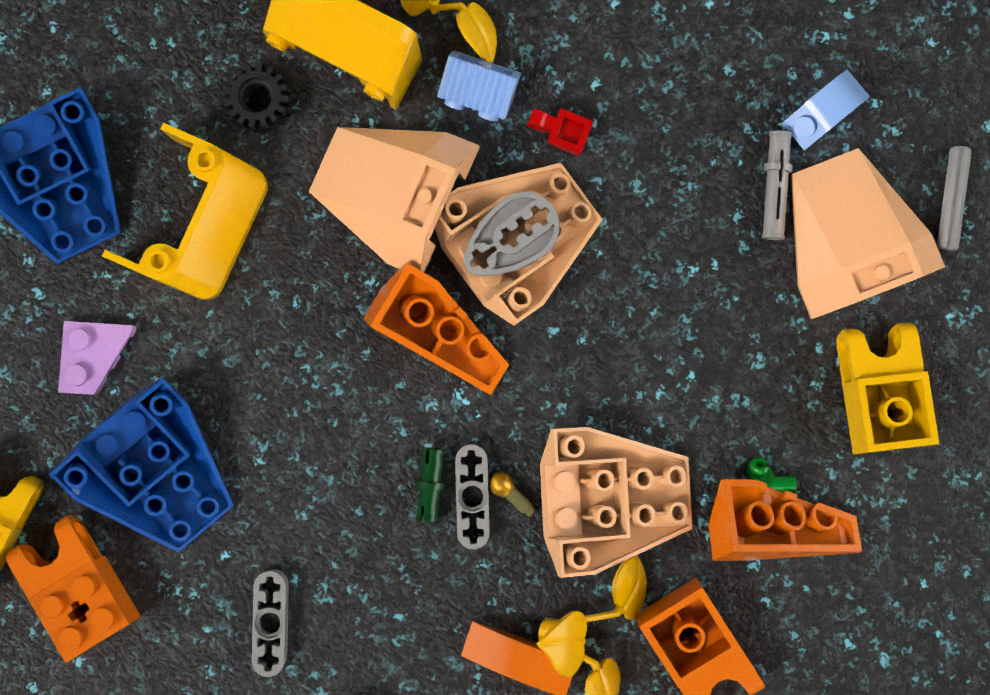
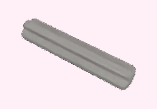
(954, 198)

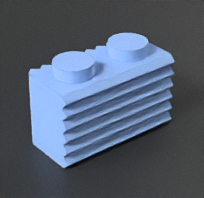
(478, 86)

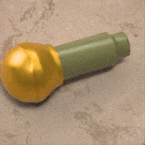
(502, 485)

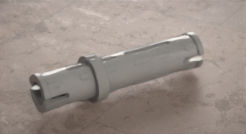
(776, 184)

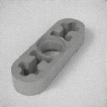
(482, 522)
(278, 649)

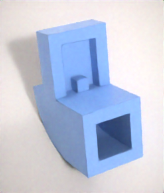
(825, 109)

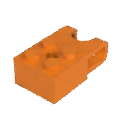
(69, 581)
(704, 656)

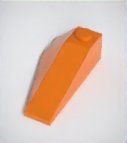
(429, 322)
(770, 524)

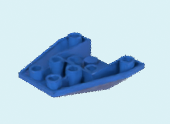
(58, 177)
(148, 469)

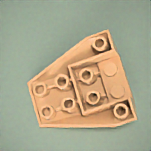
(392, 187)
(854, 235)
(527, 289)
(609, 499)

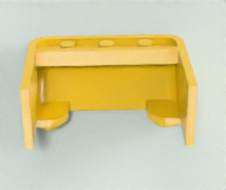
(351, 38)
(216, 228)

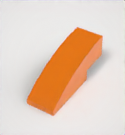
(514, 658)

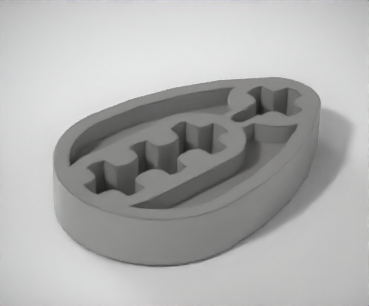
(504, 216)

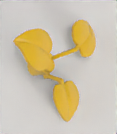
(472, 21)
(565, 637)

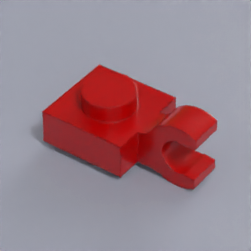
(566, 130)

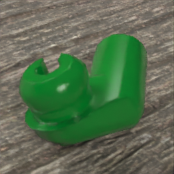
(758, 470)

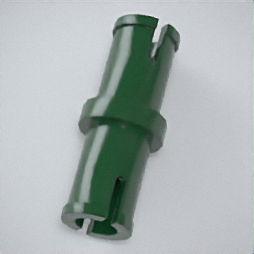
(430, 484)

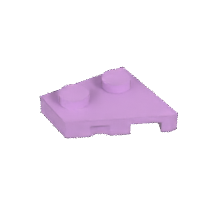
(90, 354)

